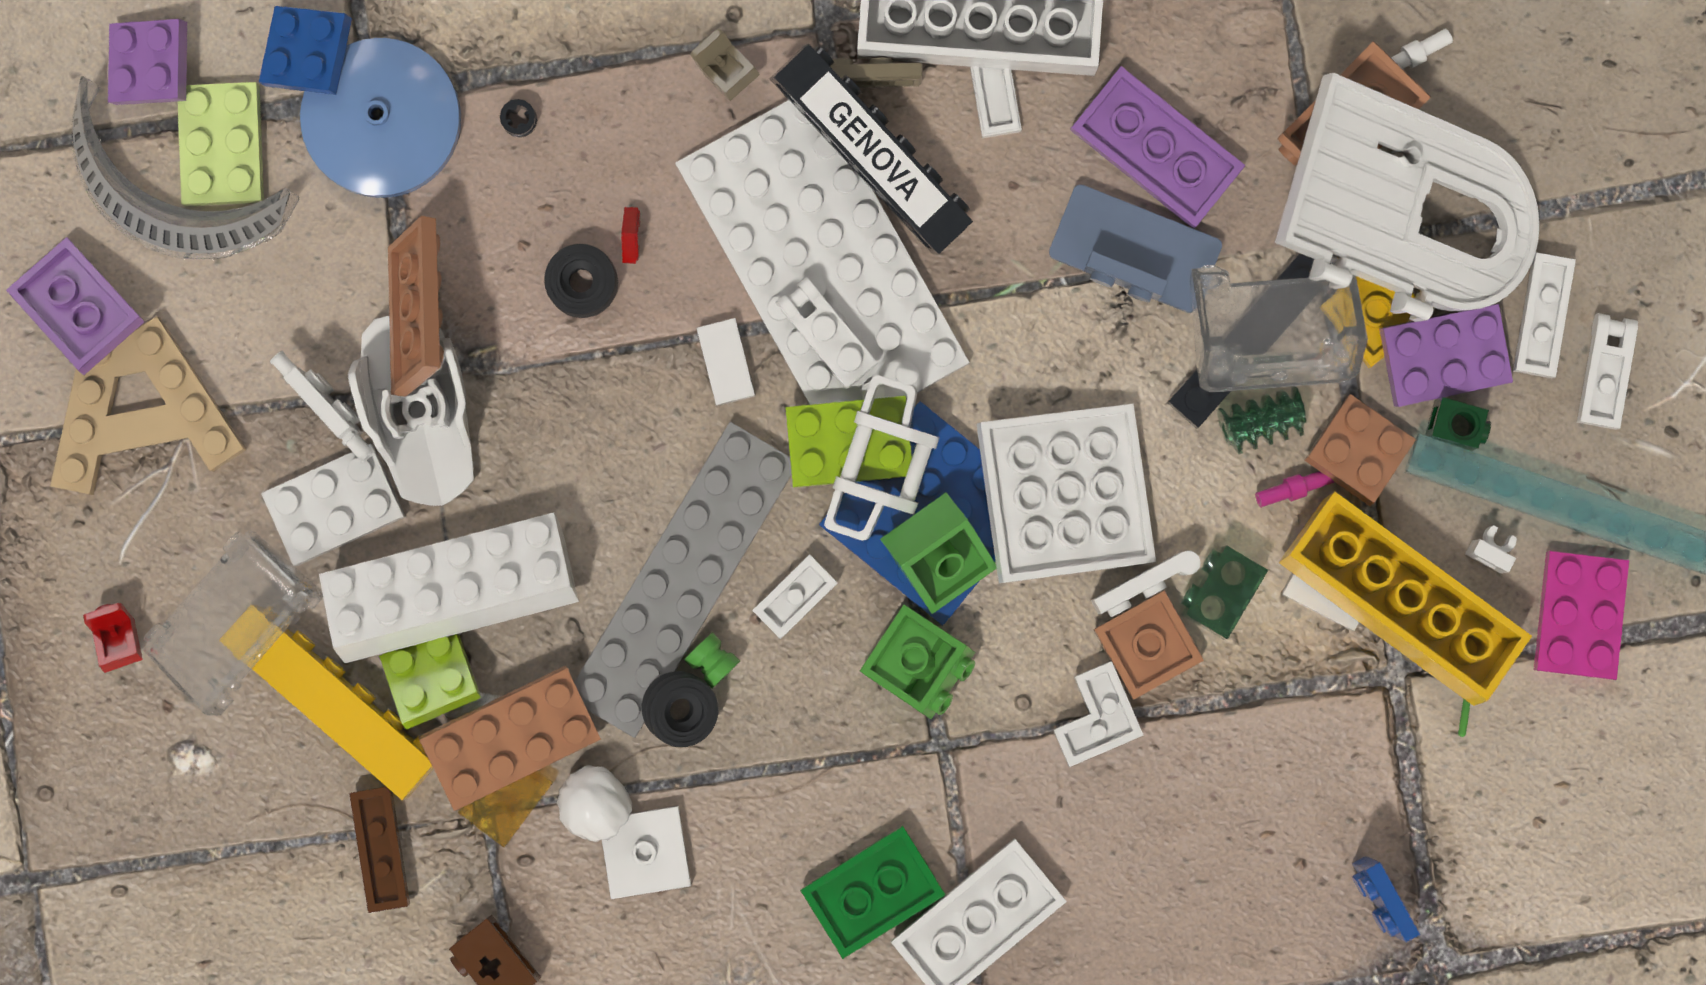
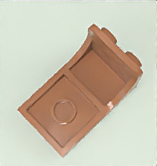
(1371, 69)

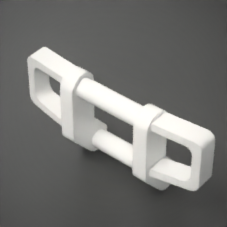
(847, 480)

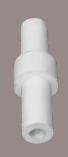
(1417, 52)

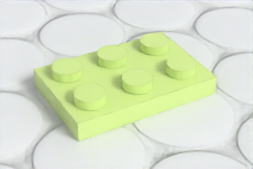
(220, 144)

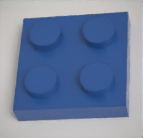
(305, 50)
(1390, 912)

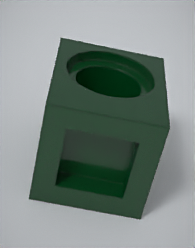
(1441, 418)

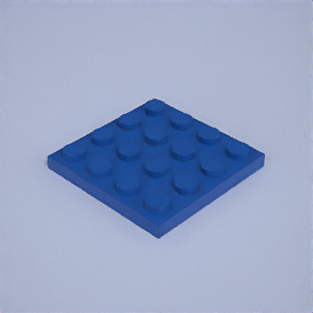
(951, 469)

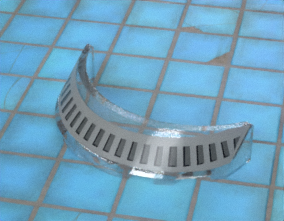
(160, 225)

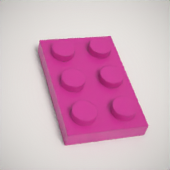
(1581, 615)

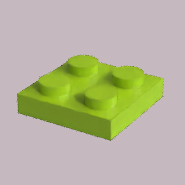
(429, 679)

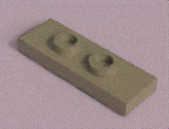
(879, 72)

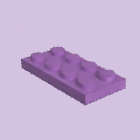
(1157, 147)

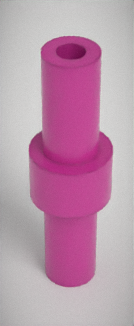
(1292, 488)

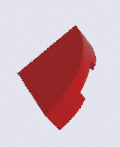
(629, 235)

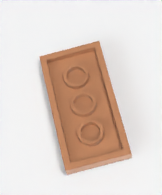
(414, 306)
(509, 738)

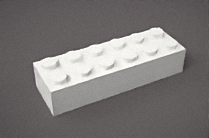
(985, 33)
(448, 588)

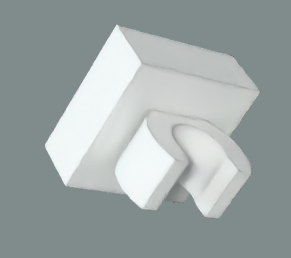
(1490, 554)

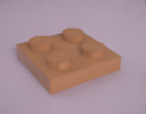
(1360, 450)
(1148, 645)

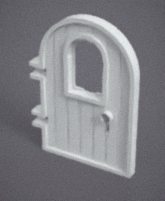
(1369, 202)

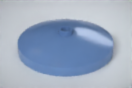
(409, 140)

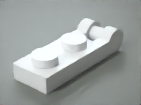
(827, 334)
(1607, 372)
(1148, 582)

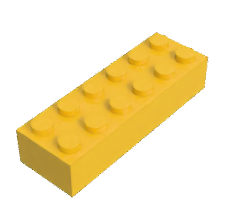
(1405, 599)

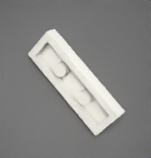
(1544, 315)

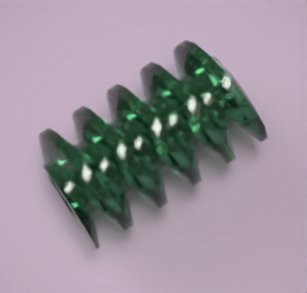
(1263, 420)

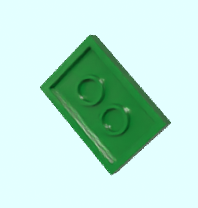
(872, 892)

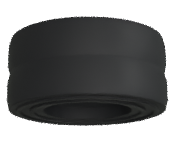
(569, 261)
(695, 724)

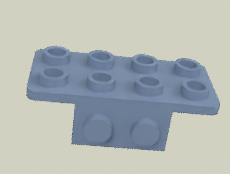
(1131, 247)

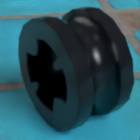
(514, 106)

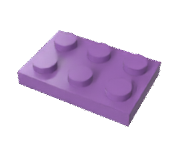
(75, 306)
(1446, 355)

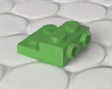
(919, 662)

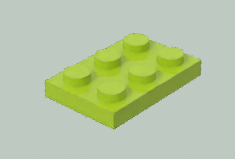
(823, 434)

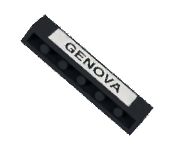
(871, 149)

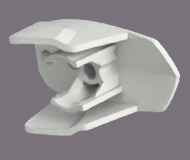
(419, 434)

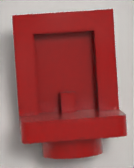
(114, 636)

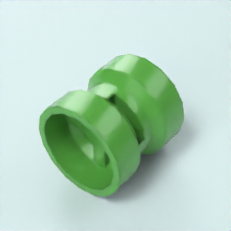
(712, 660)

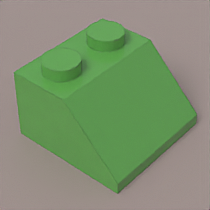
(939, 552)

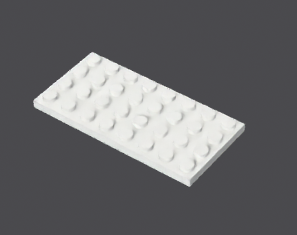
(800, 211)

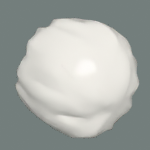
(593, 804)

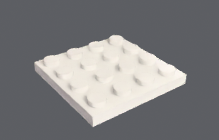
(1066, 493)

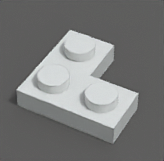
(1109, 717)

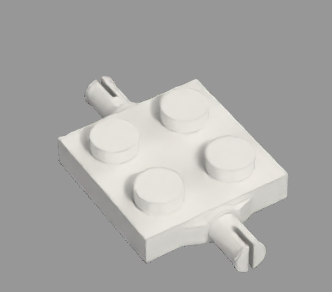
(316, 393)

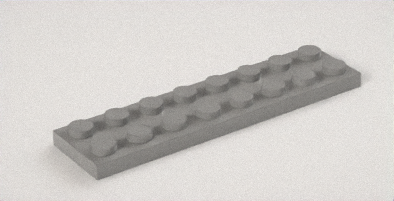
(683, 576)

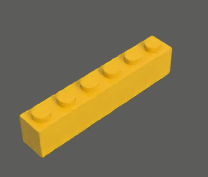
(345, 712)

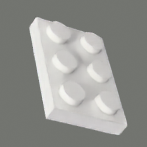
(332, 506)

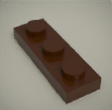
(379, 849)

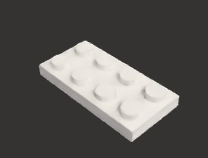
(979, 919)

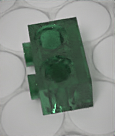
(1231, 597)

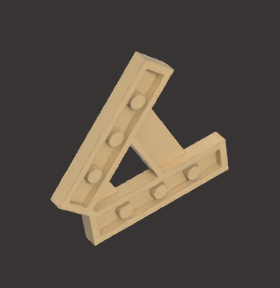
(188, 412)

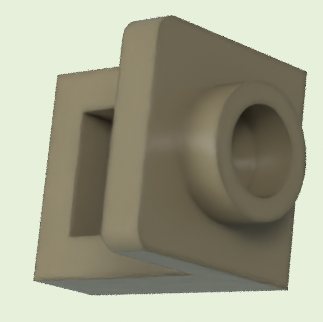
(724, 64)

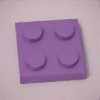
(147, 62)

